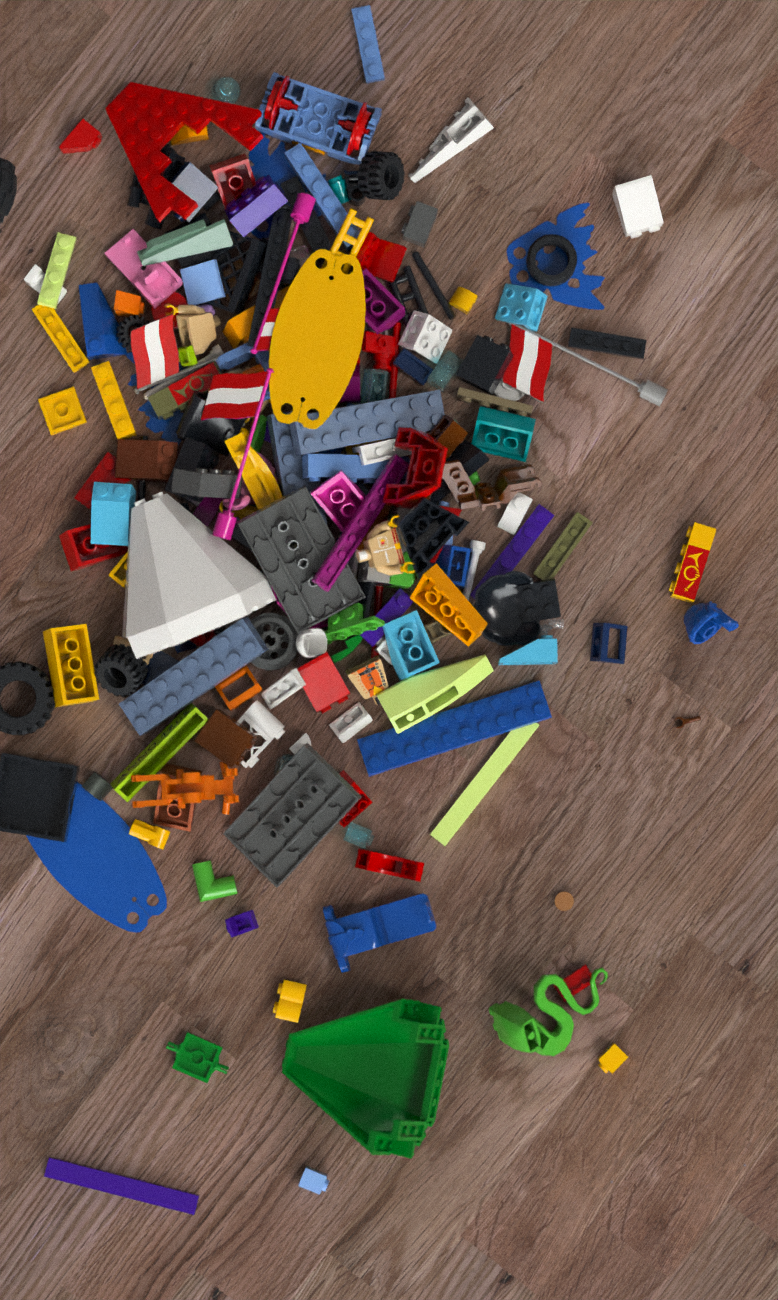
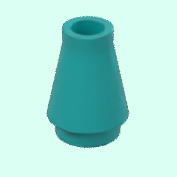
(339, 188)

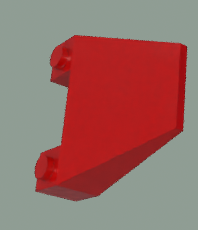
(424, 468)

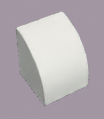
(302, 741)

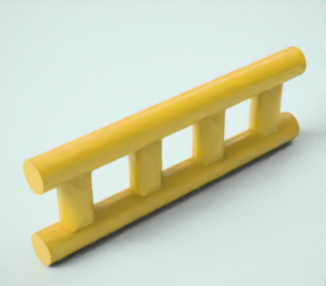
(342, 236)

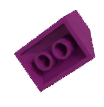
(381, 306)

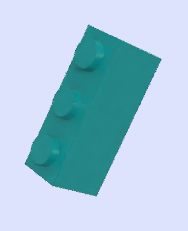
(503, 433)

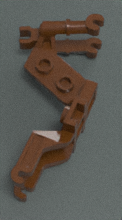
(484, 494)

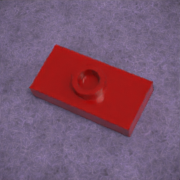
(378, 343)
(576, 981)

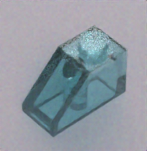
(445, 371)
(358, 835)

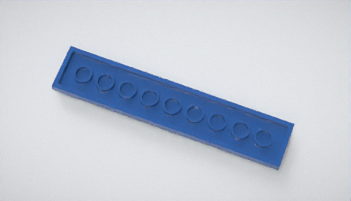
(455, 728)

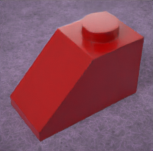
(81, 139)

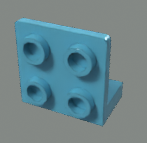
(521, 306)

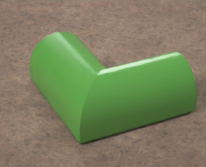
(208, 886)

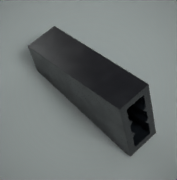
(471, 460)

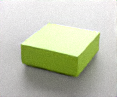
(187, 356)

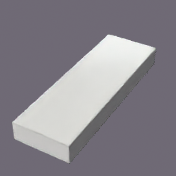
(283, 688)

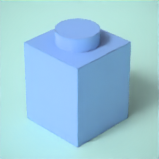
(313, 1180)

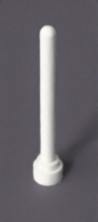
(213, 353)
(476, 549)

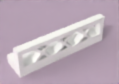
(379, 451)

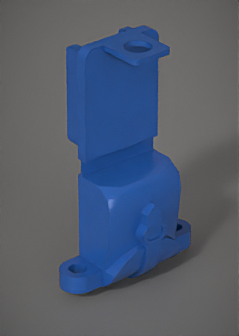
(377, 926)

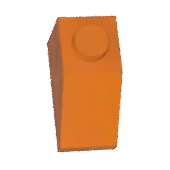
(128, 304)

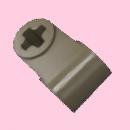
(436, 631)

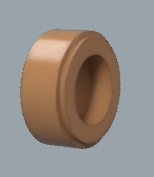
(564, 901)

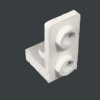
(35, 280)

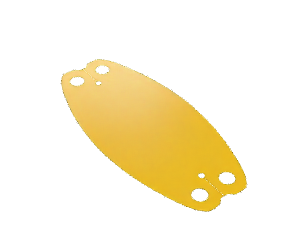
(317, 338)

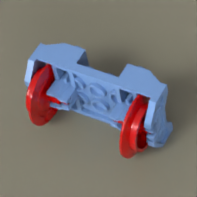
(317, 118)

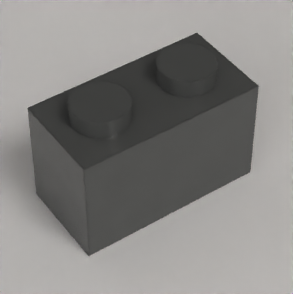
(420, 223)

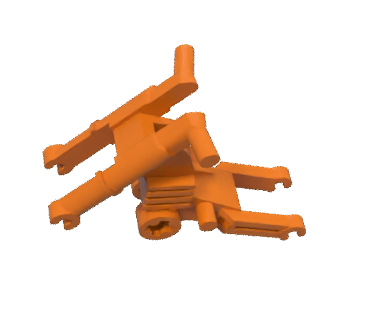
(191, 788)

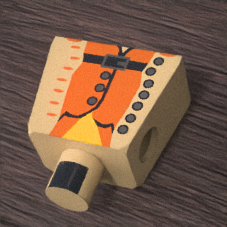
(369, 678)

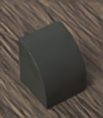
(97, 786)

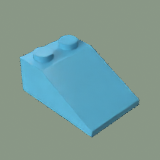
(111, 513)
(409, 645)
(535, 653)

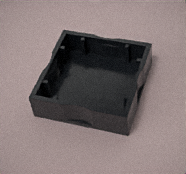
(36, 796)

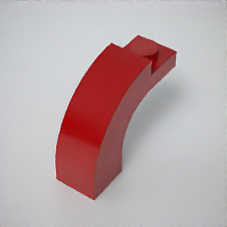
(389, 865)

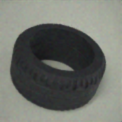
(551, 240)

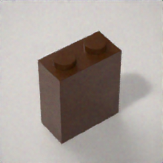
(226, 738)

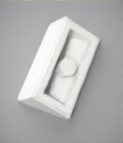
(350, 722)

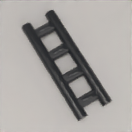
(415, 293)

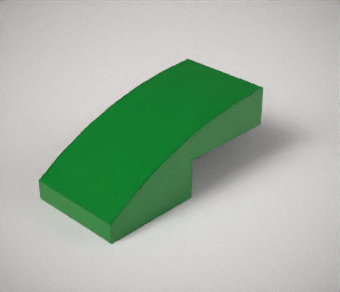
(352, 644)

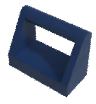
(600, 642)

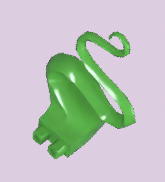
(526, 1033)

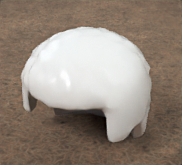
(311, 643)

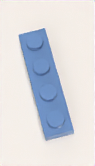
(368, 44)

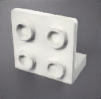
(425, 336)

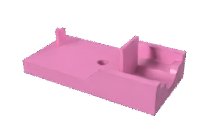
(154, 282)

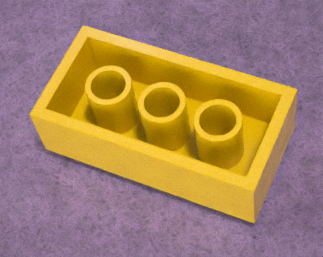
(70, 665)

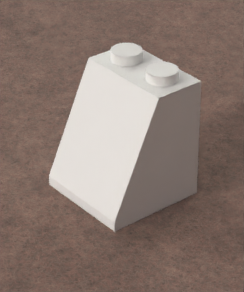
(638, 206)

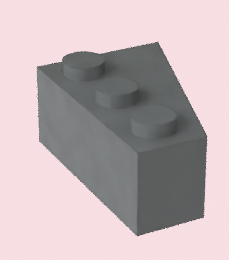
(205, 483)

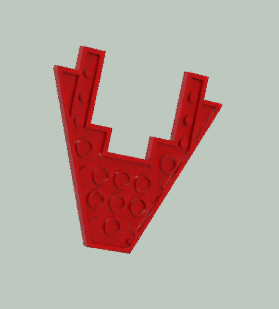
(152, 116)

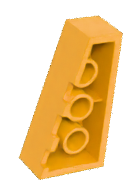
(238, 328)
(448, 605)

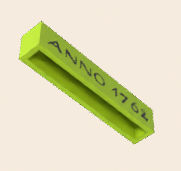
(160, 750)

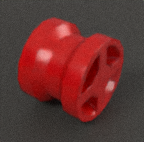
(382, 362)

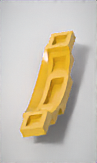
(255, 473)

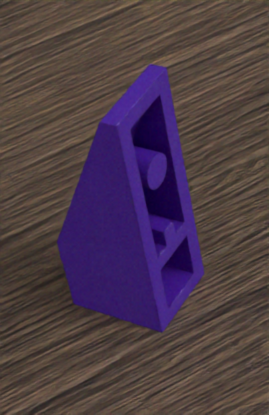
(391, 610)

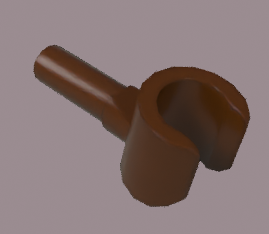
(688, 720)

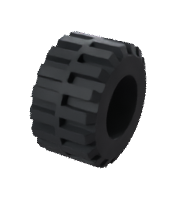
(381, 175)
(120, 670)

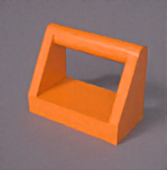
(245, 696)

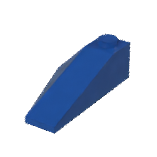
(99, 324)

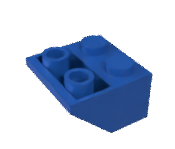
(454, 563)

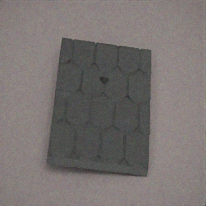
(294, 565)
(292, 815)

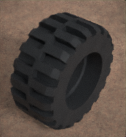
(44, 698)

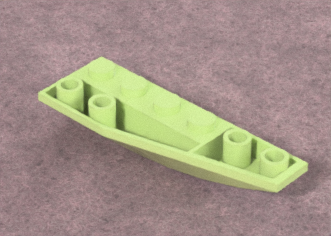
(431, 691)

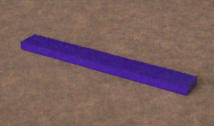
(121, 1185)

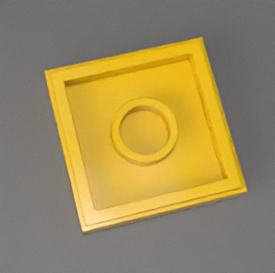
(62, 410)

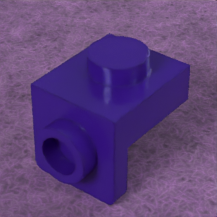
(241, 923)

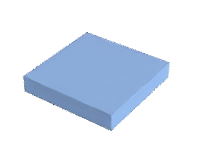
(202, 282)

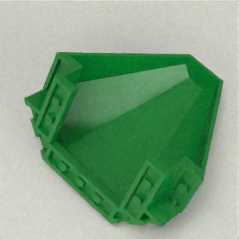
(375, 1072)

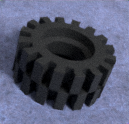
(125, 325)

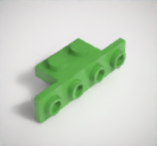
(349, 623)

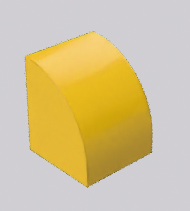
(463, 300)

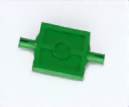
(197, 1057)

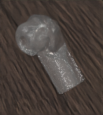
(548, 624)

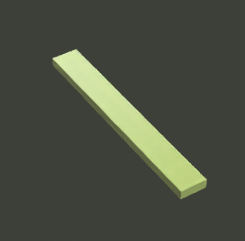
(482, 783)

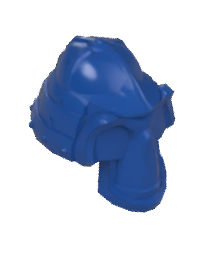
(705, 620)

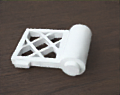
(265, 724)

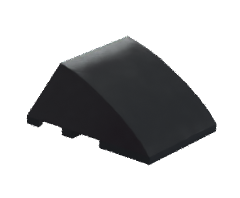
(426, 532)

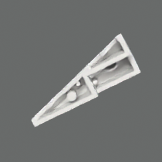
(464, 130)

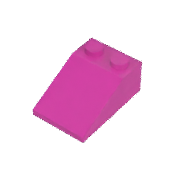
(339, 498)

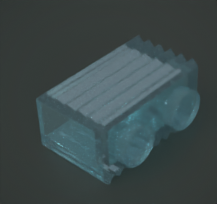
(373, 385)

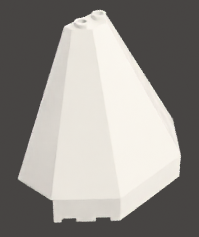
(182, 578)

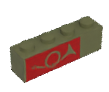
(179, 393)

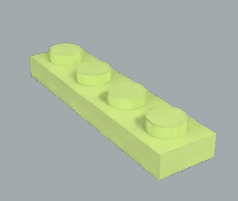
(56, 270)

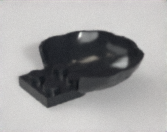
(515, 606)

